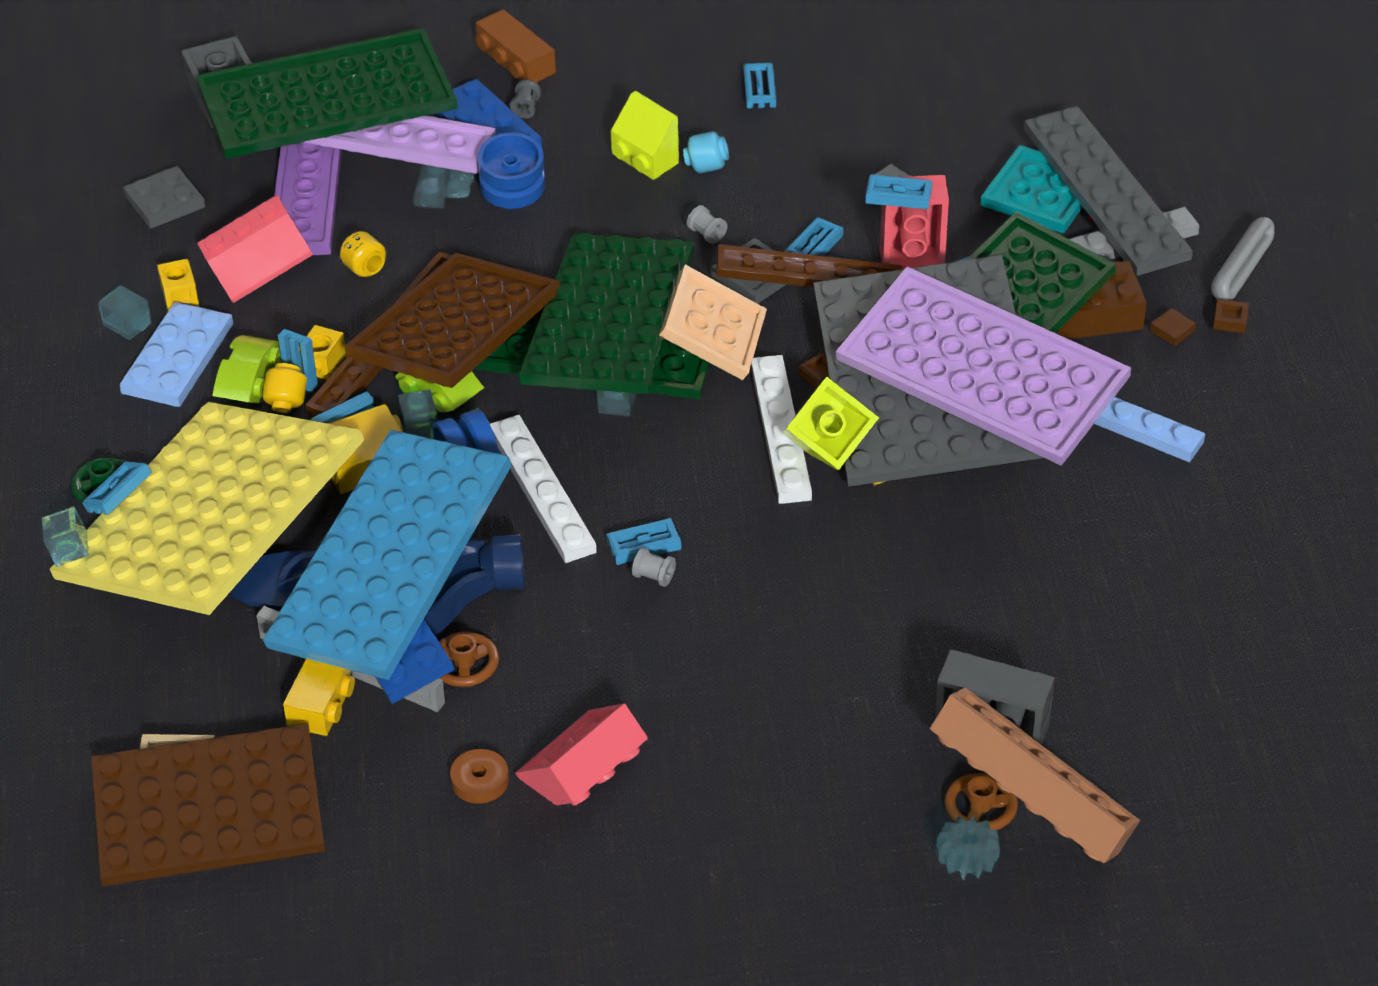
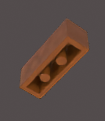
(515, 47)

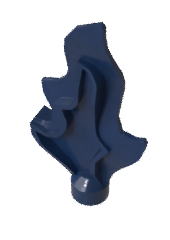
(479, 569)

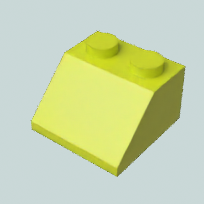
(646, 136)
(830, 424)

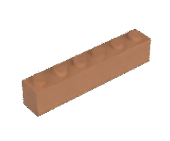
(1034, 775)

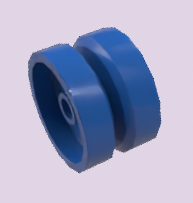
(511, 170)
(471, 431)

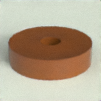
(479, 789)

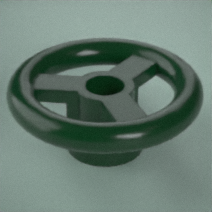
(98, 471)

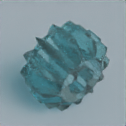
(968, 847)

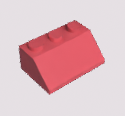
(255, 248)
(584, 755)

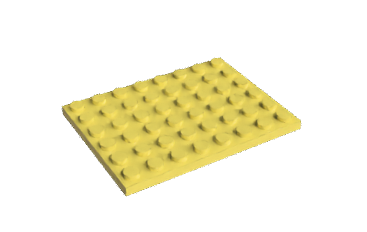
(210, 506)

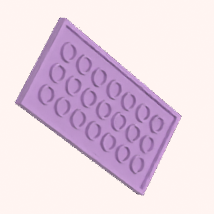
(984, 365)

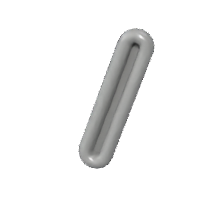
(1243, 259)

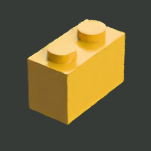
(318, 696)

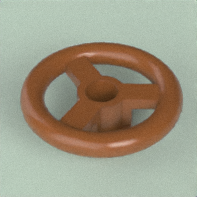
(463, 650)
(983, 796)

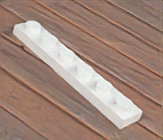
(776, 413)
(543, 489)

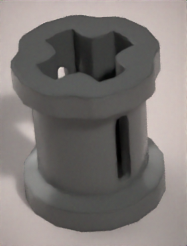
(523, 97)

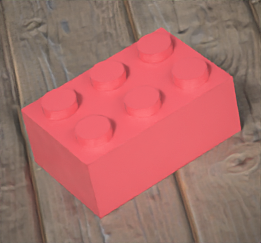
(913, 234)

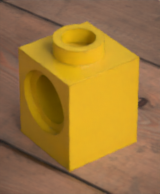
(177, 283)
(327, 350)

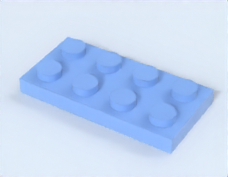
(176, 354)

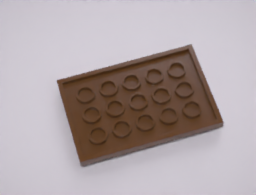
(452, 320)
(206, 804)

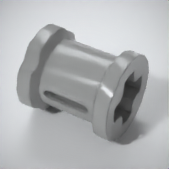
(706, 224)
(653, 567)

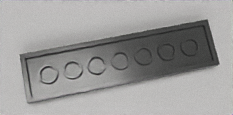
(1107, 191)

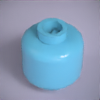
(706, 152)

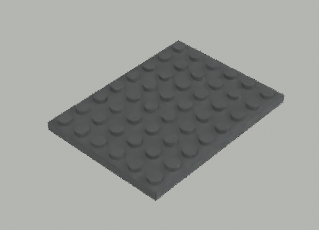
(910, 433)

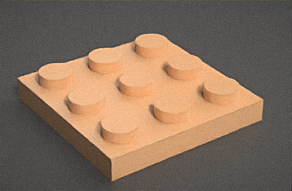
(713, 322)

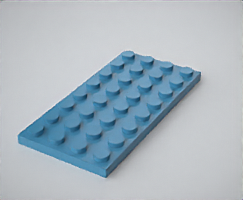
(388, 554)

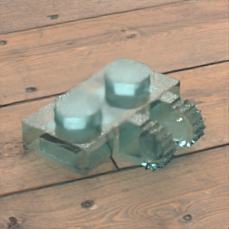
(439, 183)

